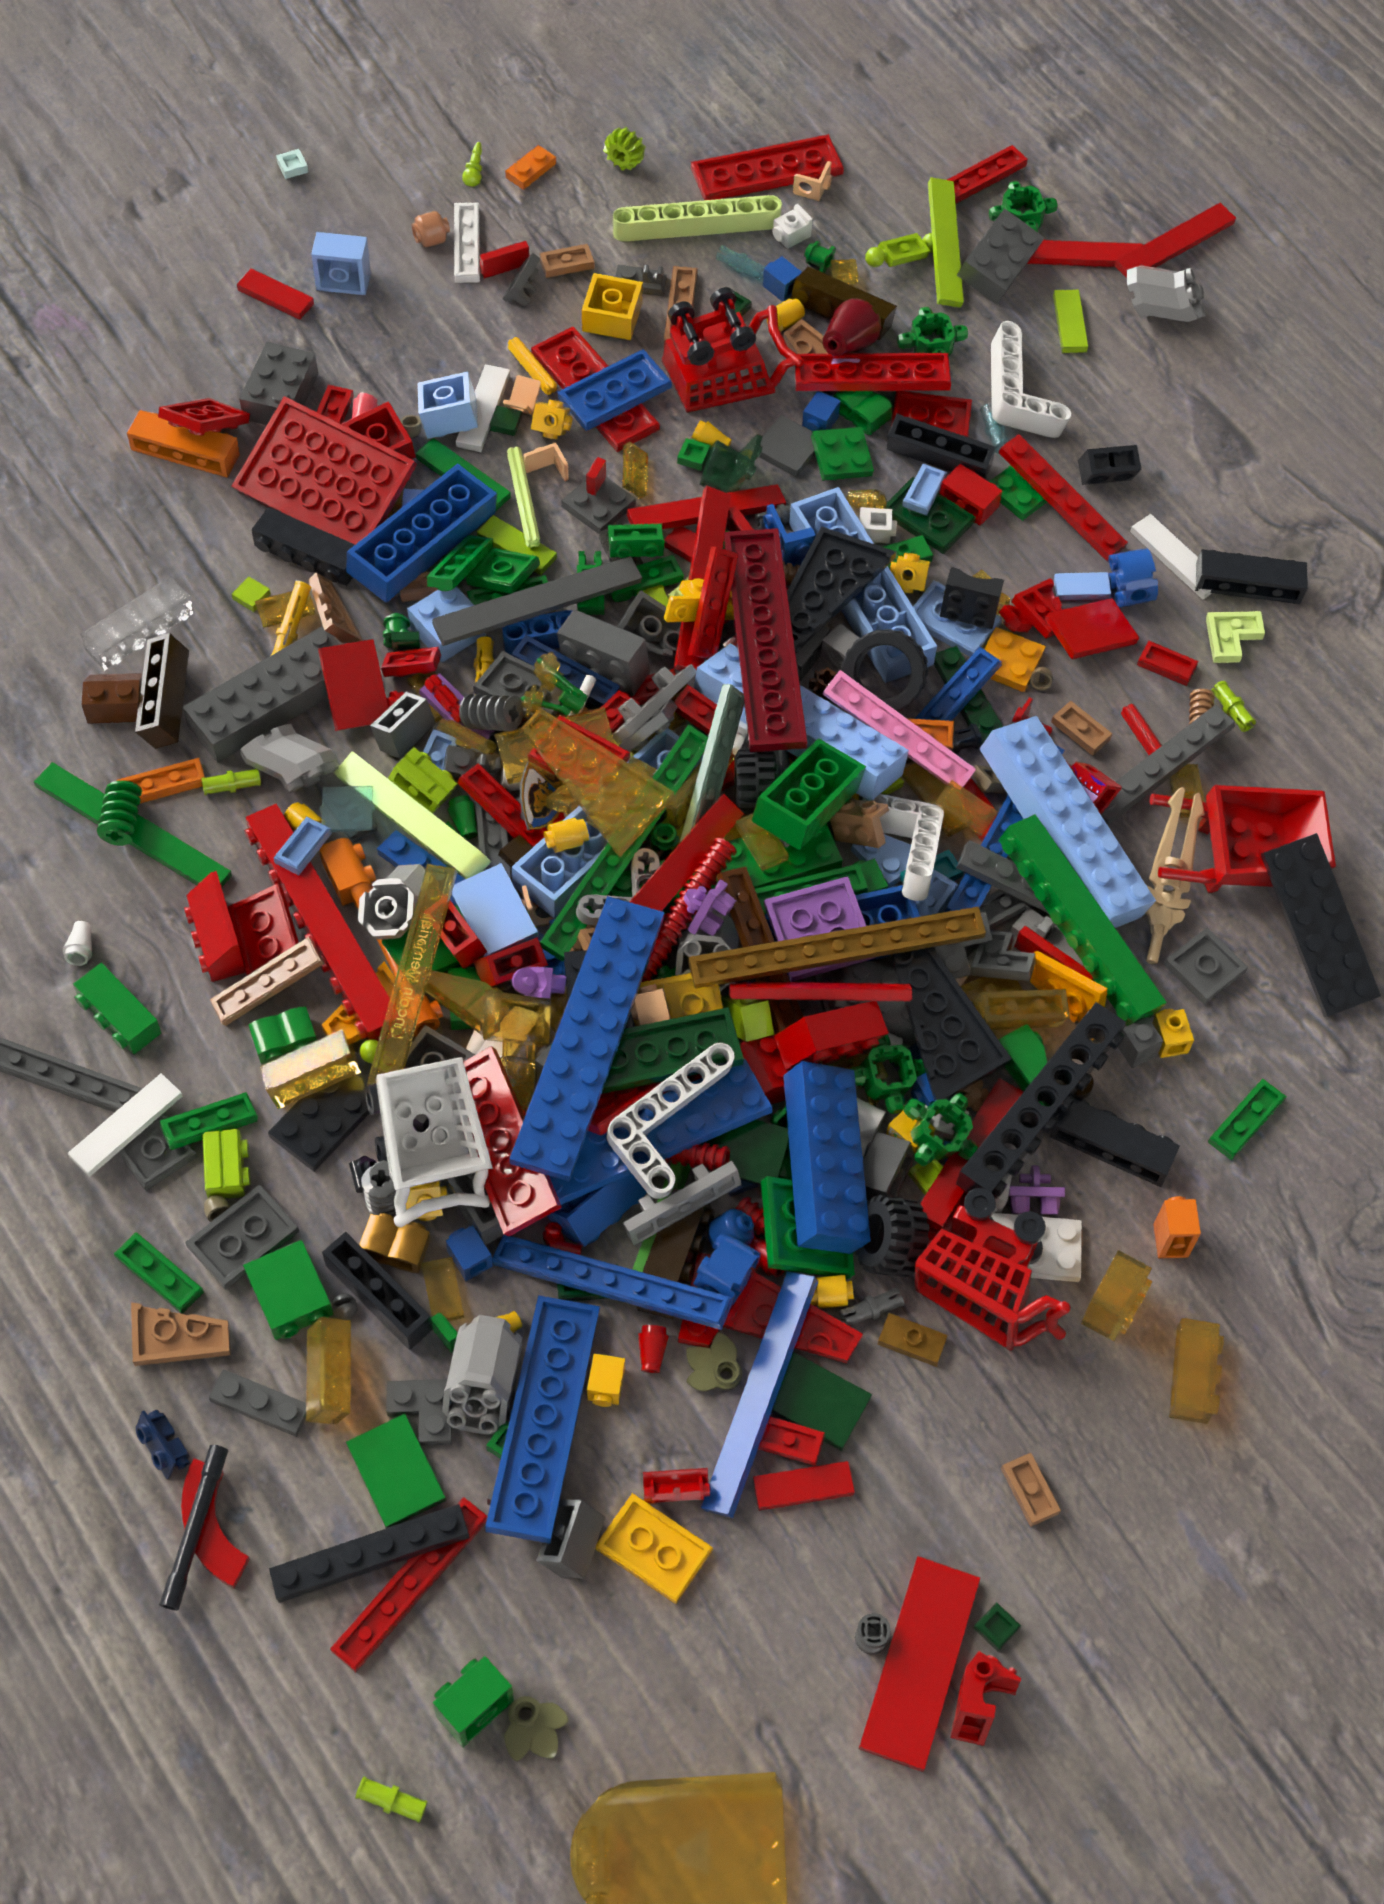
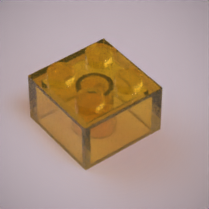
(1118, 1296)

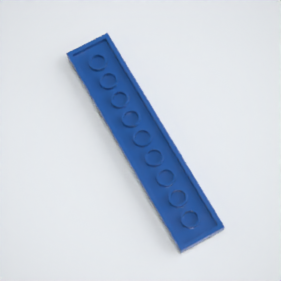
(587, 1039)

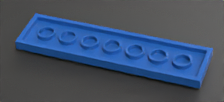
(717, 1110)
(543, 1420)

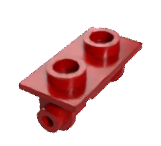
(676, 1485)

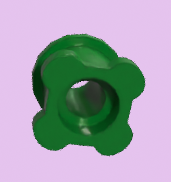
(819, 256)
(394, 623)

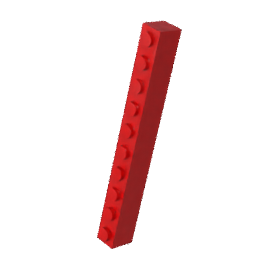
(324, 924)

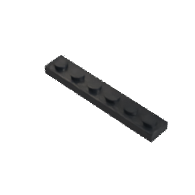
(368, 1553)

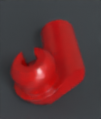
(554, 1238)

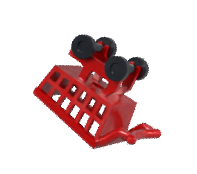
(720, 346)
(993, 1255)

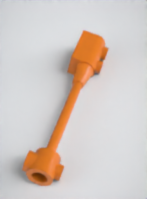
(350, 881)

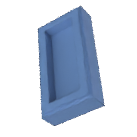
(302, 845)

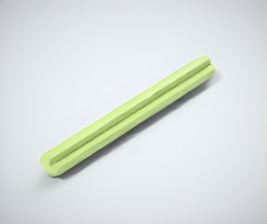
(523, 497)

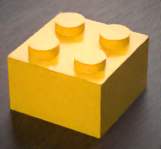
(612, 306)

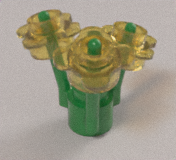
(550, 677)

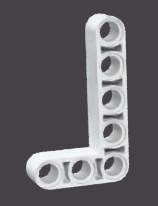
(1009, 402)
(922, 824)
(662, 1111)

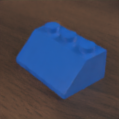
(592, 1213)

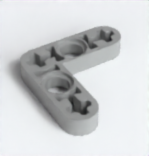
(637, 877)

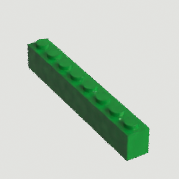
(1081, 920)

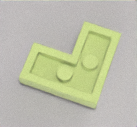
(1227, 630)

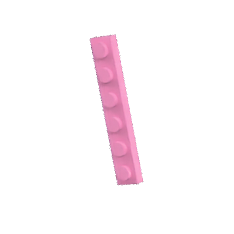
(887, 721)

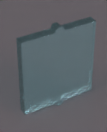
(347, 808)

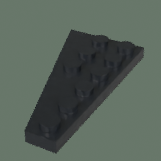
(829, 578)
(948, 1028)

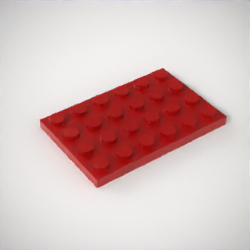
(323, 473)

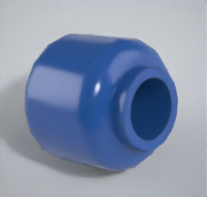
(734, 1223)

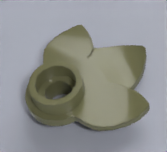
(710, 1363)
(534, 1734)

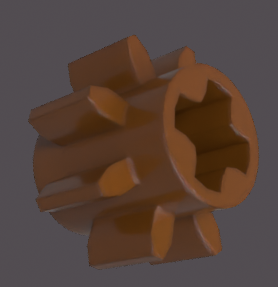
(821, 681)

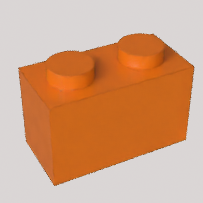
(1176, 1228)

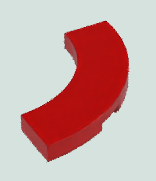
(213, 1547)

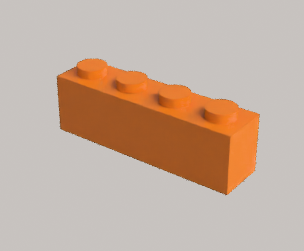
(207, 452)

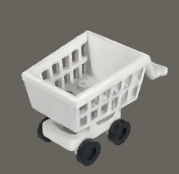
(441, 1151)

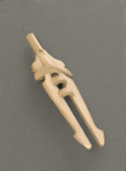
(1168, 906)

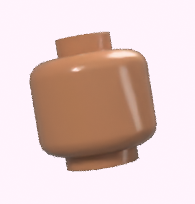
(430, 229)

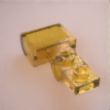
(521, 1026)

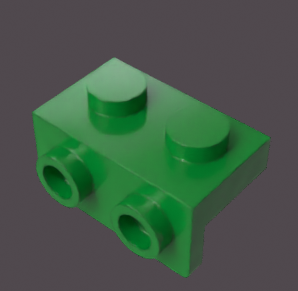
(635, 540)

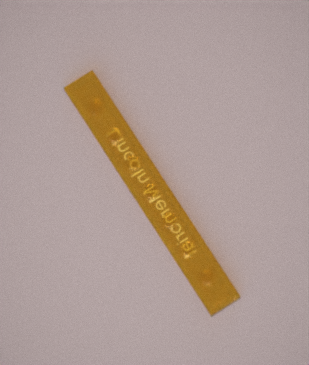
(413, 971)

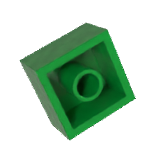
(472, 1700)

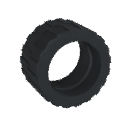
(904, 643)

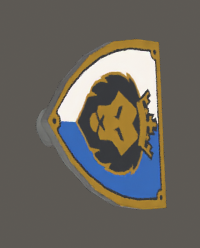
(533, 794)

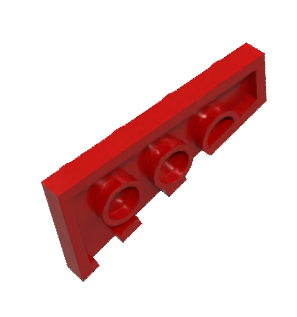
(820, 1331)

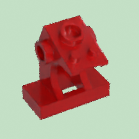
(972, 1714)

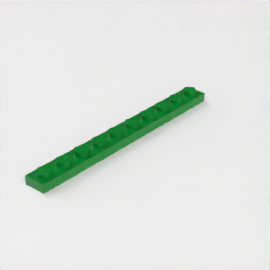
(608, 865)

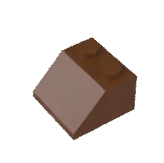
(111, 697)

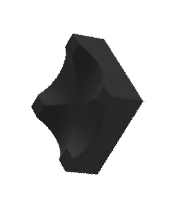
(971, 599)

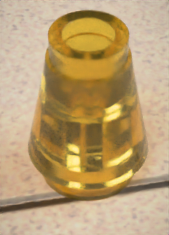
(867, 498)

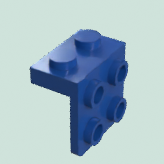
(793, 545)

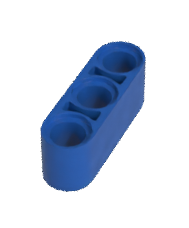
(541, 628)

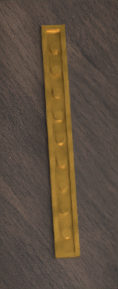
(836, 947)

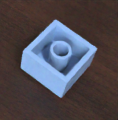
(341, 263)
(447, 405)
(433, 606)

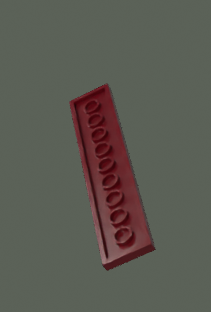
(765, 643)

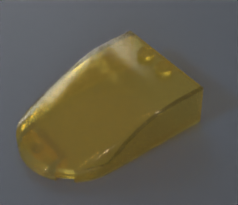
(684, 1842)

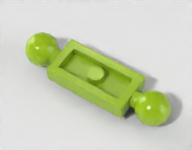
(900, 250)

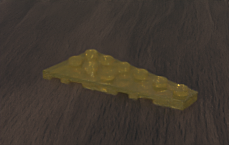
(607, 788)

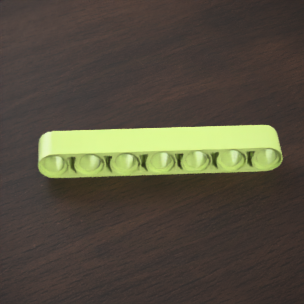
(696, 218)
(414, 818)

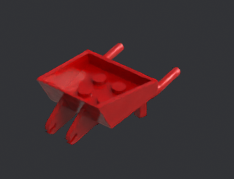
(1247, 824)

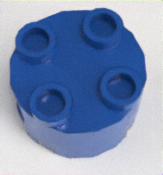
(1133, 577)
(727, 1267)

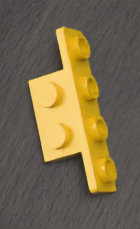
(685, 607)

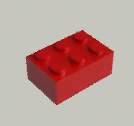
(832, 1035)

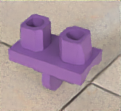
(705, 904)
(538, 982)
(1048, 1196)

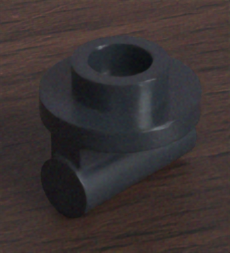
(357, 1170)

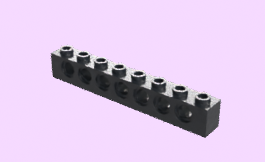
(1097, 1025)

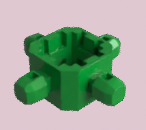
(1026, 196)
(930, 322)
(908, 1072)
(932, 1147)

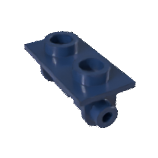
(165, 1454)

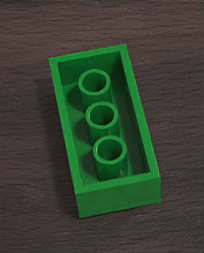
(808, 794)

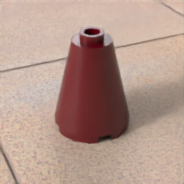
(852, 328)

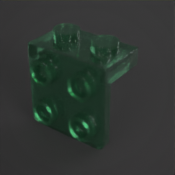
(728, 468)

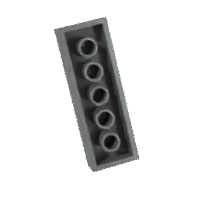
(260, 697)

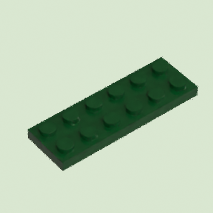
(661, 1048)

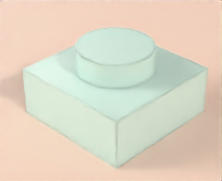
(292, 163)

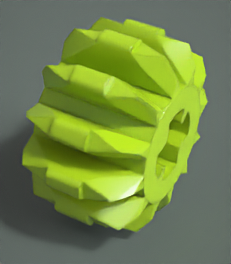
(624, 148)

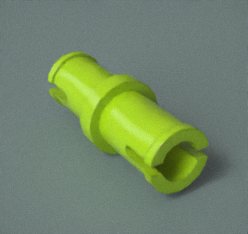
(1233, 706)
(231, 781)
(391, 1799)

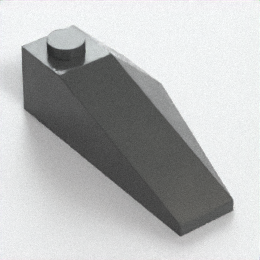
(647, 620)

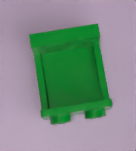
(288, 1290)

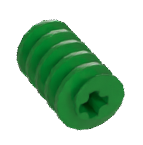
(119, 812)

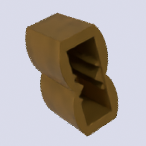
(393, 1245)

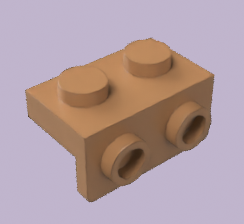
(860, 823)

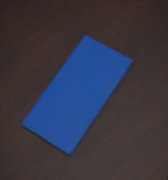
(614, 389)

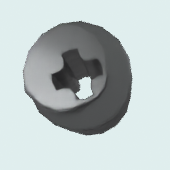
(491, 712)
(379, 1189)

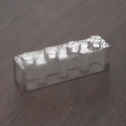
(137, 622)

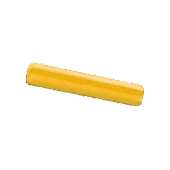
(532, 365)

